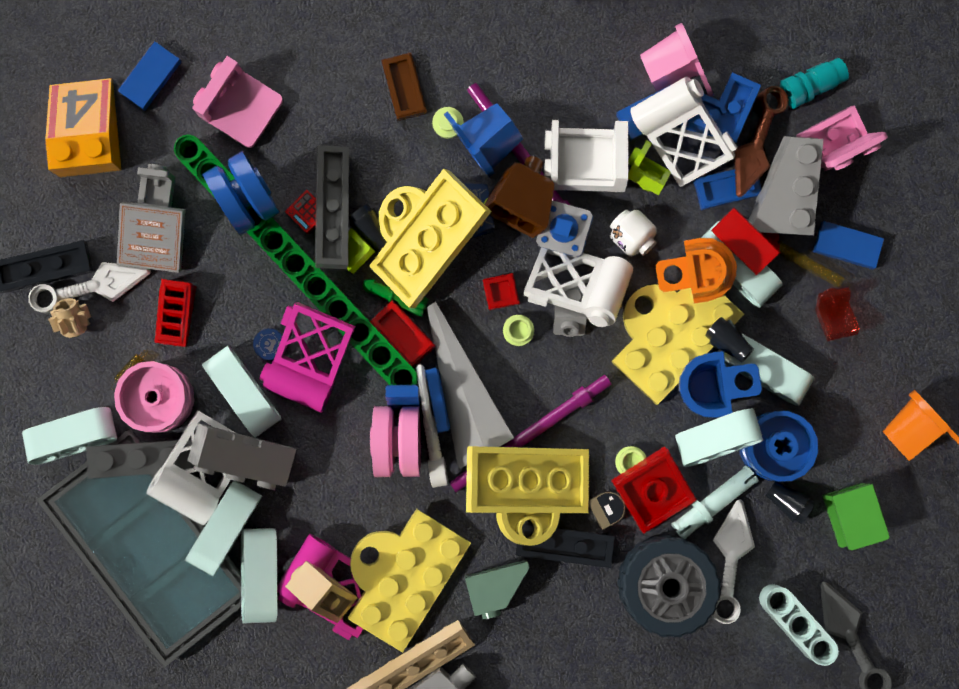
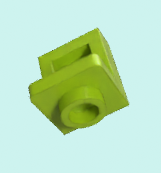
(646, 172)

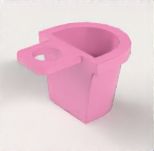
(673, 60)

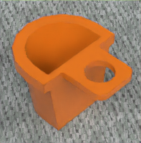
(706, 269)
(916, 427)

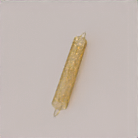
(802, 257)

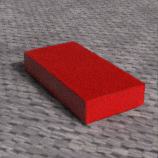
(745, 241)
(402, 333)

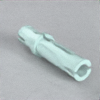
(704, 511)

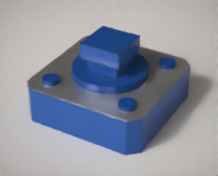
(566, 230)

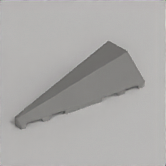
(469, 407)

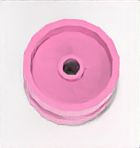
(135, 397)
(396, 441)

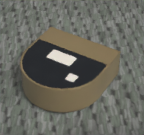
(607, 508)

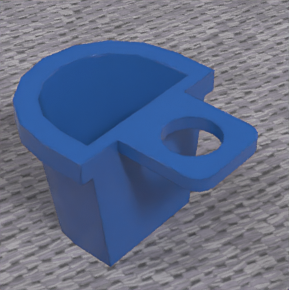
(488, 137)
(710, 385)

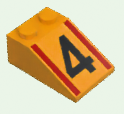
(82, 128)

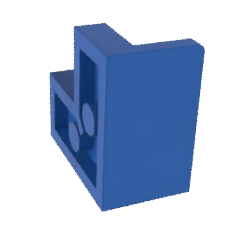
(731, 109)

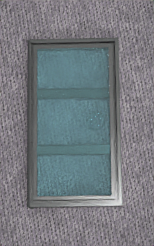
(140, 555)

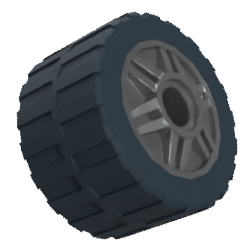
(687, 603)

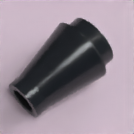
(366, 225)
(728, 339)
(791, 502)

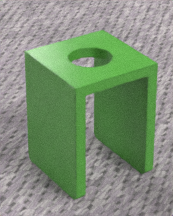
(856, 516)

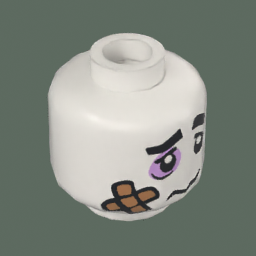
(633, 232)

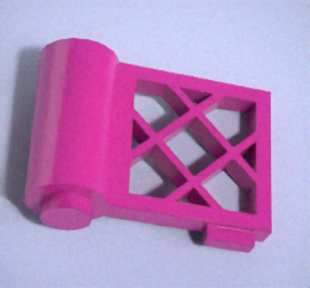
(297, 380)
(325, 557)

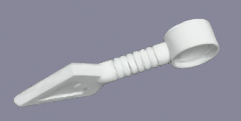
(109, 281)
(436, 462)
(734, 541)

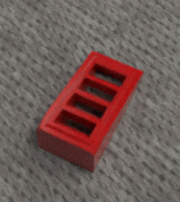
(186, 314)

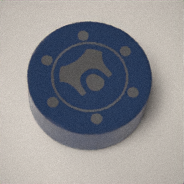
(267, 343)

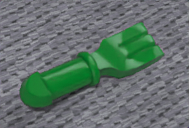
(386, 292)

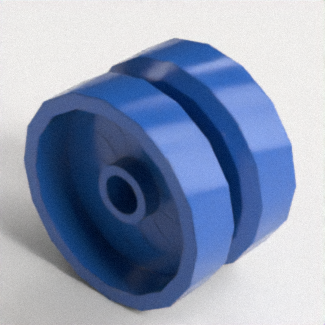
(242, 192)
(797, 449)

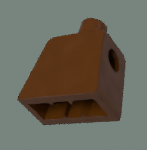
(523, 197)

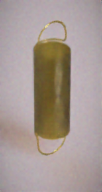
(135, 360)

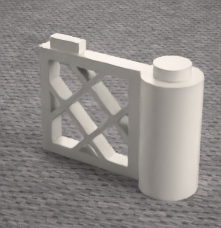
(671, 108)
(601, 296)
(183, 490)

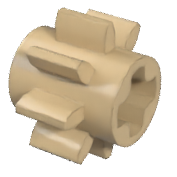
(69, 317)

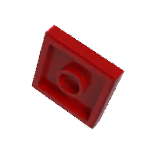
(654, 490)

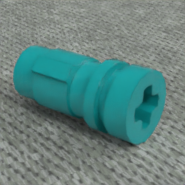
(816, 80)

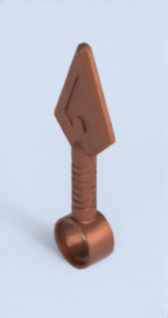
(751, 157)

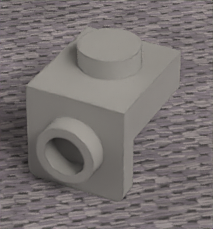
(156, 186)
(568, 321)

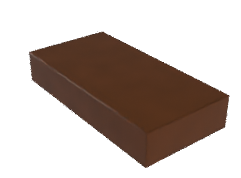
(404, 86)

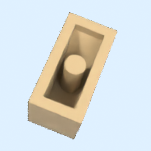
(320, 592)

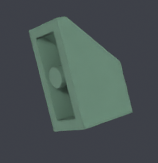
(494, 587)

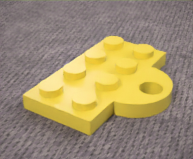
(425, 234)
(667, 337)
(527, 486)
(404, 577)

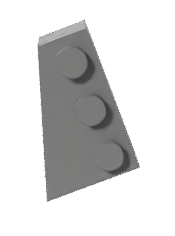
(791, 189)
(241, 457)

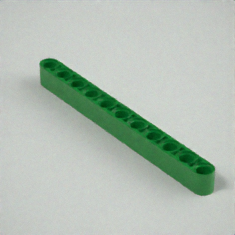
(303, 279)

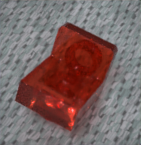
(836, 314)

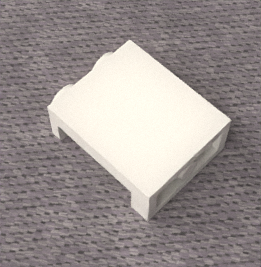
(587, 158)

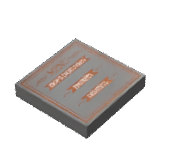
(150, 237)

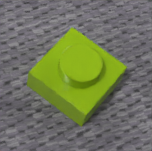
(358, 251)

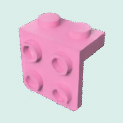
(237, 103)
(843, 138)

